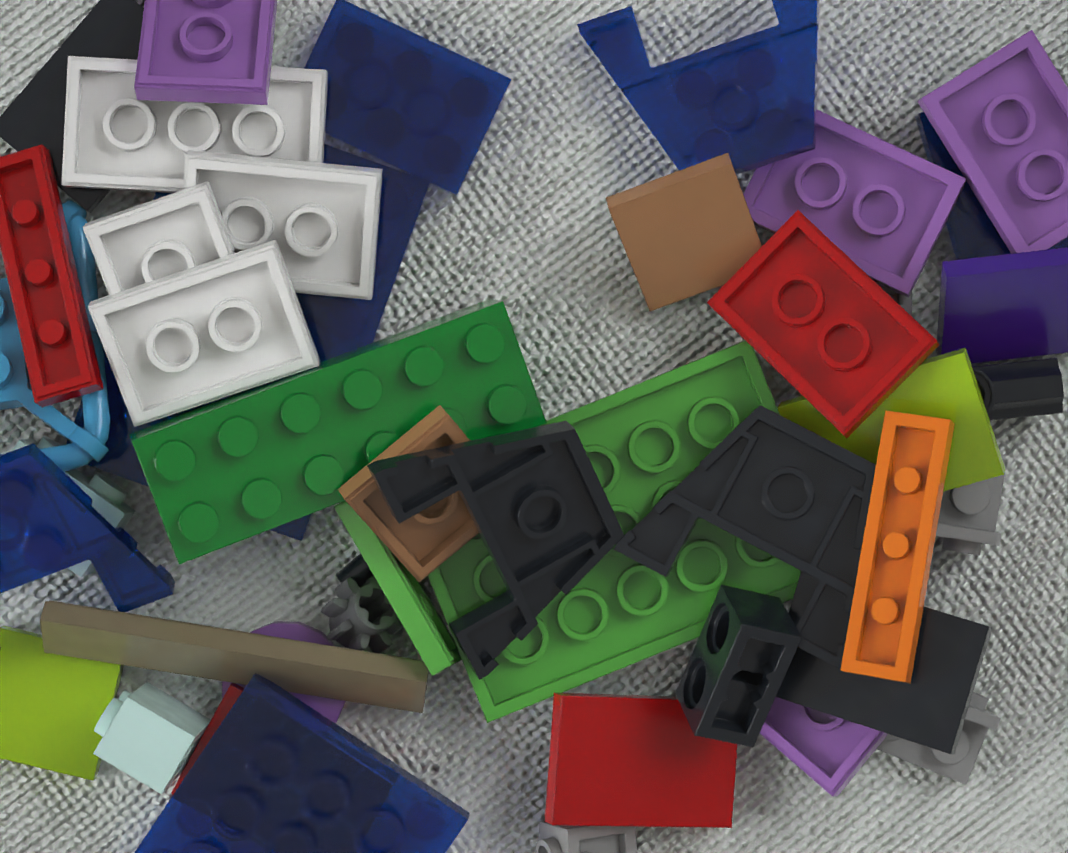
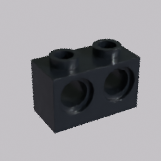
(737, 666)

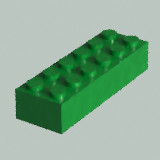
(303, 436)

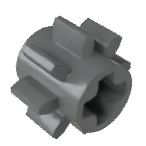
(361, 616)

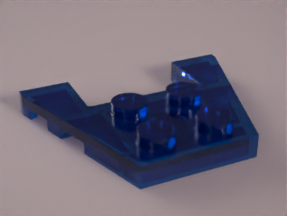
(734, 98)
(52, 526)

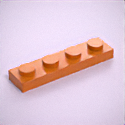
(897, 546)

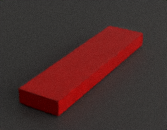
(44, 280)

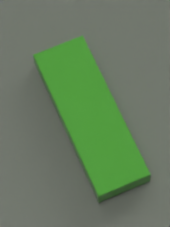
(404, 595)

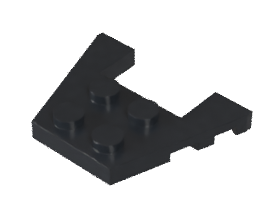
(783, 495)
(534, 511)

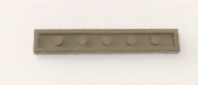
(233, 656)

